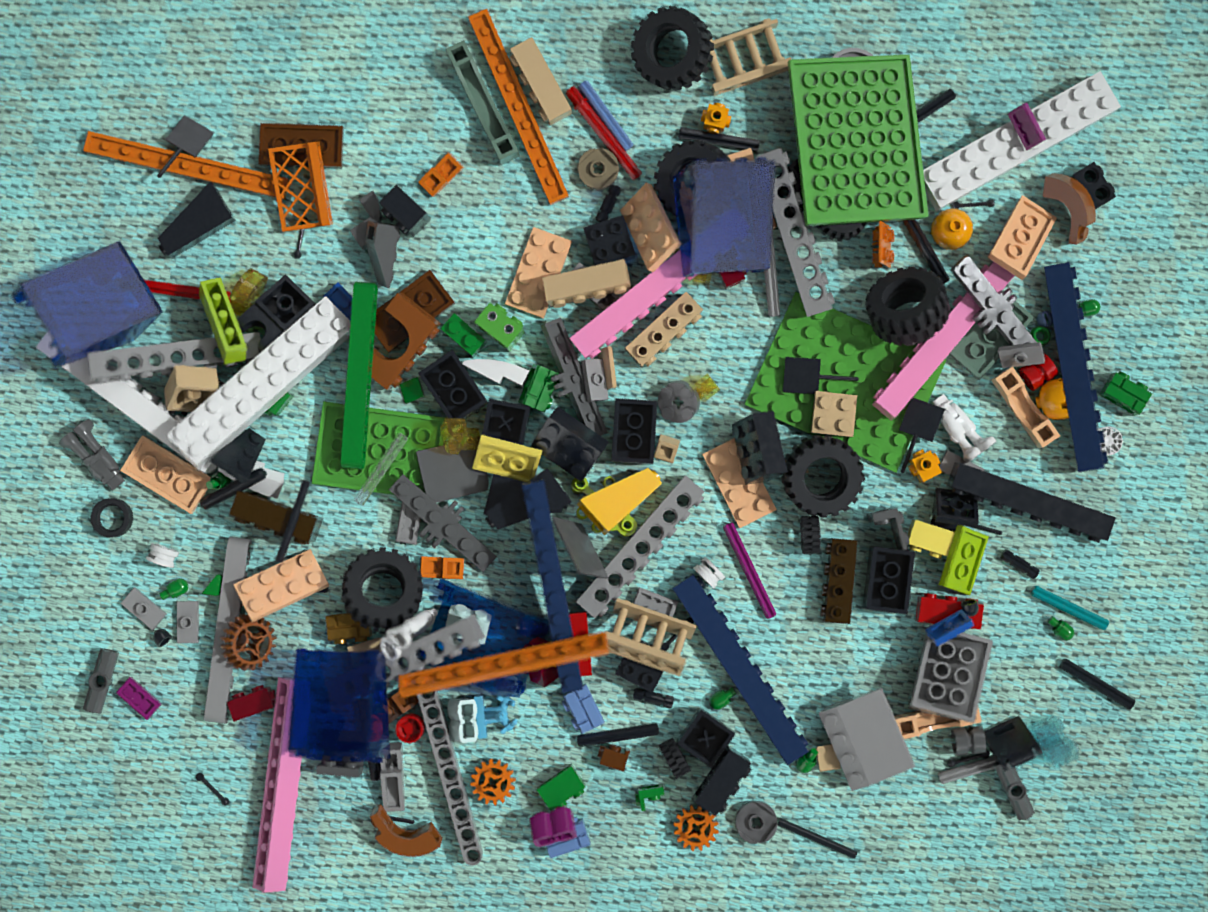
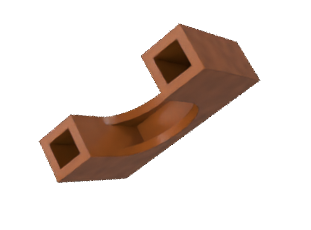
(420, 327)

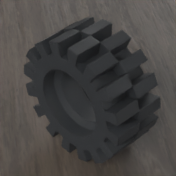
(810, 534)
(674, 758)

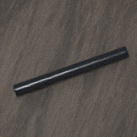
(292, 521)
(817, 838)

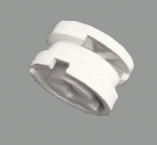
(1113, 440)
(162, 555)
(707, 574)

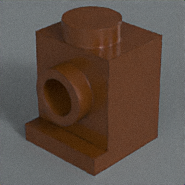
(613, 756)

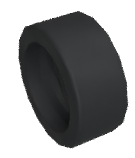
(99, 507)

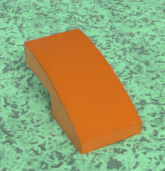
(441, 174)
(441, 567)

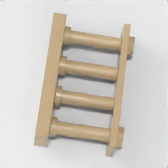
(760, 72)
(643, 653)

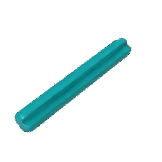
(1070, 607)

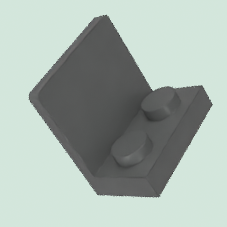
(896, 520)
(340, 768)

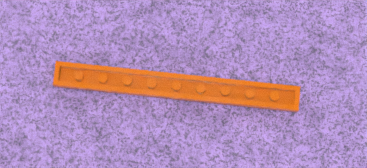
(518, 106)
(183, 165)
(503, 664)

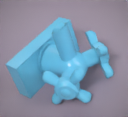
(491, 715)

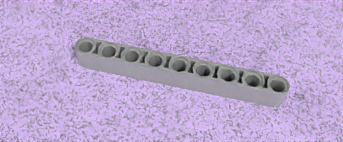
(230, 605)
(450, 783)

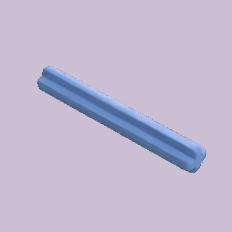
(605, 115)

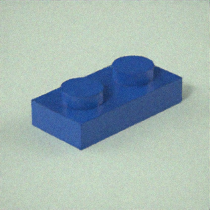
(340, 299)
(949, 627)

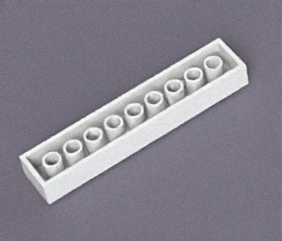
(1003, 149)
(261, 383)
(128, 398)

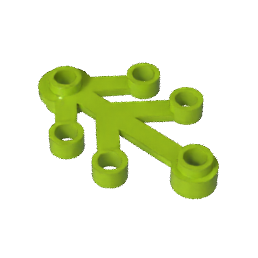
(586, 490)

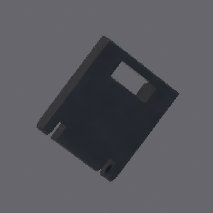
(1012, 742)

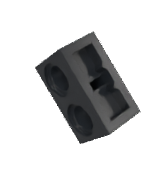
(1098, 184)

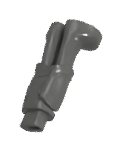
(101, 463)

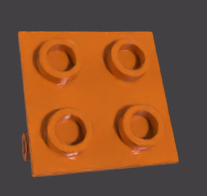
(885, 236)

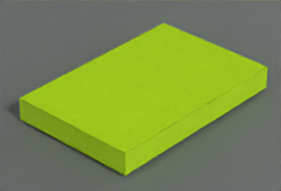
(963, 560)

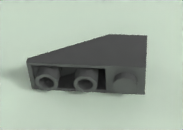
(381, 245)

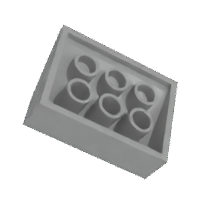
(951, 677)
(866, 739)

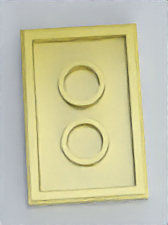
(506, 459)

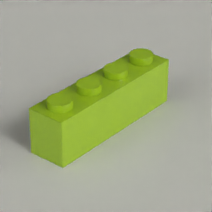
(222, 320)

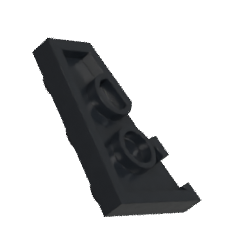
(240, 455)

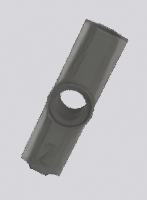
(97, 694)
(1018, 798)

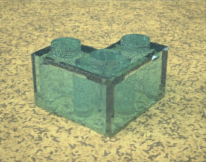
(1055, 745)

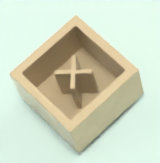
(189, 387)

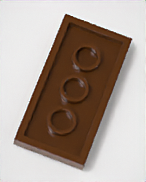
(280, 135)
(426, 293)

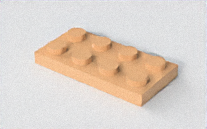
(650, 227)
(1022, 237)
(542, 258)
(166, 474)
(744, 501)
(281, 585)

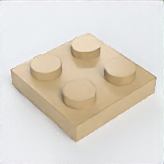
(833, 414)

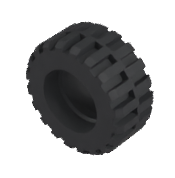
(651, 34)
(677, 160)
(913, 323)
(845, 490)
(382, 562)

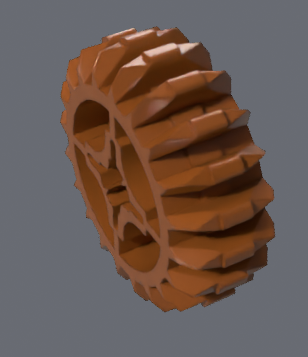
(256, 653)

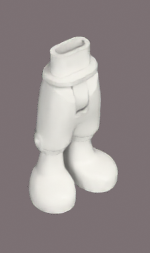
(958, 424)
(401, 636)

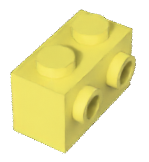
(929, 538)

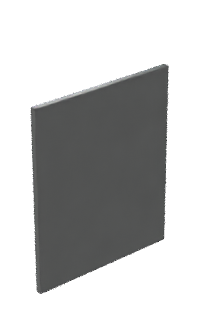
(450, 475)
(580, 548)

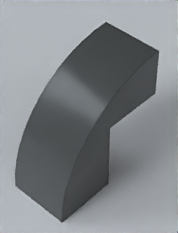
(373, 208)

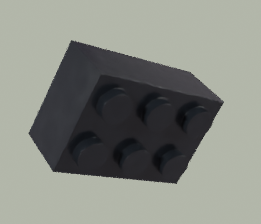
(453, 387)
(634, 431)
(569, 444)
(759, 447)
(888, 580)
(722, 781)

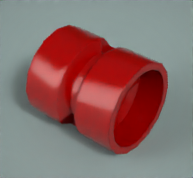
(1036, 374)
(410, 728)

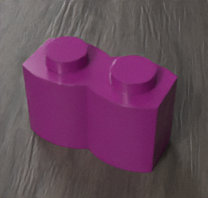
(553, 826)

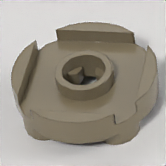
(598, 157)

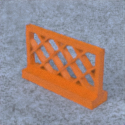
(318, 181)

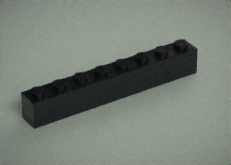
(1031, 502)

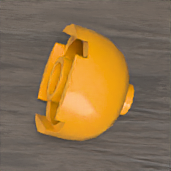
(951, 229)
(1053, 400)

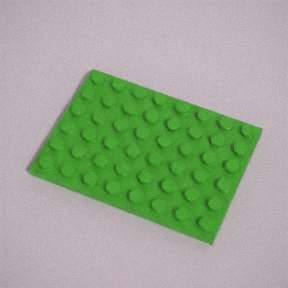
(857, 139)
(845, 349)

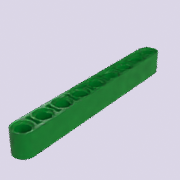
(359, 375)

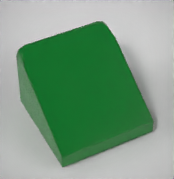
(412, 390)
(214, 587)

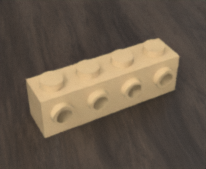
(540, 81)
(587, 283)
(664, 329)

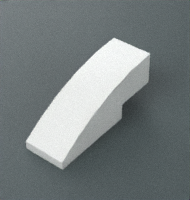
(498, 370)
(270, 486)

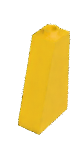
(616, 501)

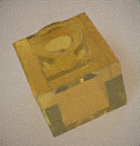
(706, 387)

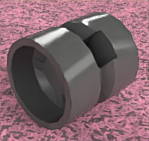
(968, 740)

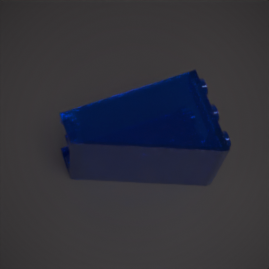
(725, 215)
(91, 303)
(508, 631)
(339, 706)

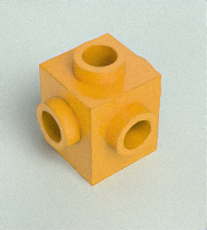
(713, 125)
(931, 469)

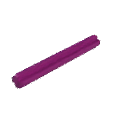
(749, 570)

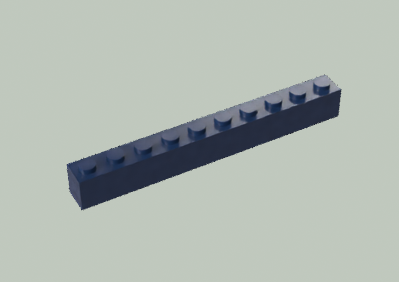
(1074, 367)
(551, 578)
(739, 668)

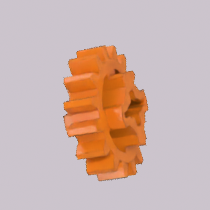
(497, 790)
(687, 833)

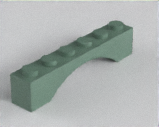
(482, 102)

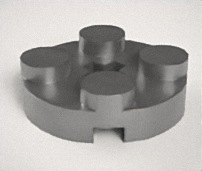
(670, 410)
(744, 824)

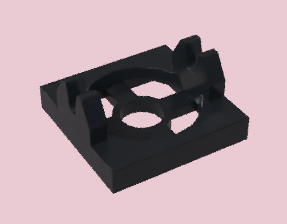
(940, 516)

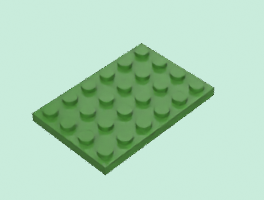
(383, 427)

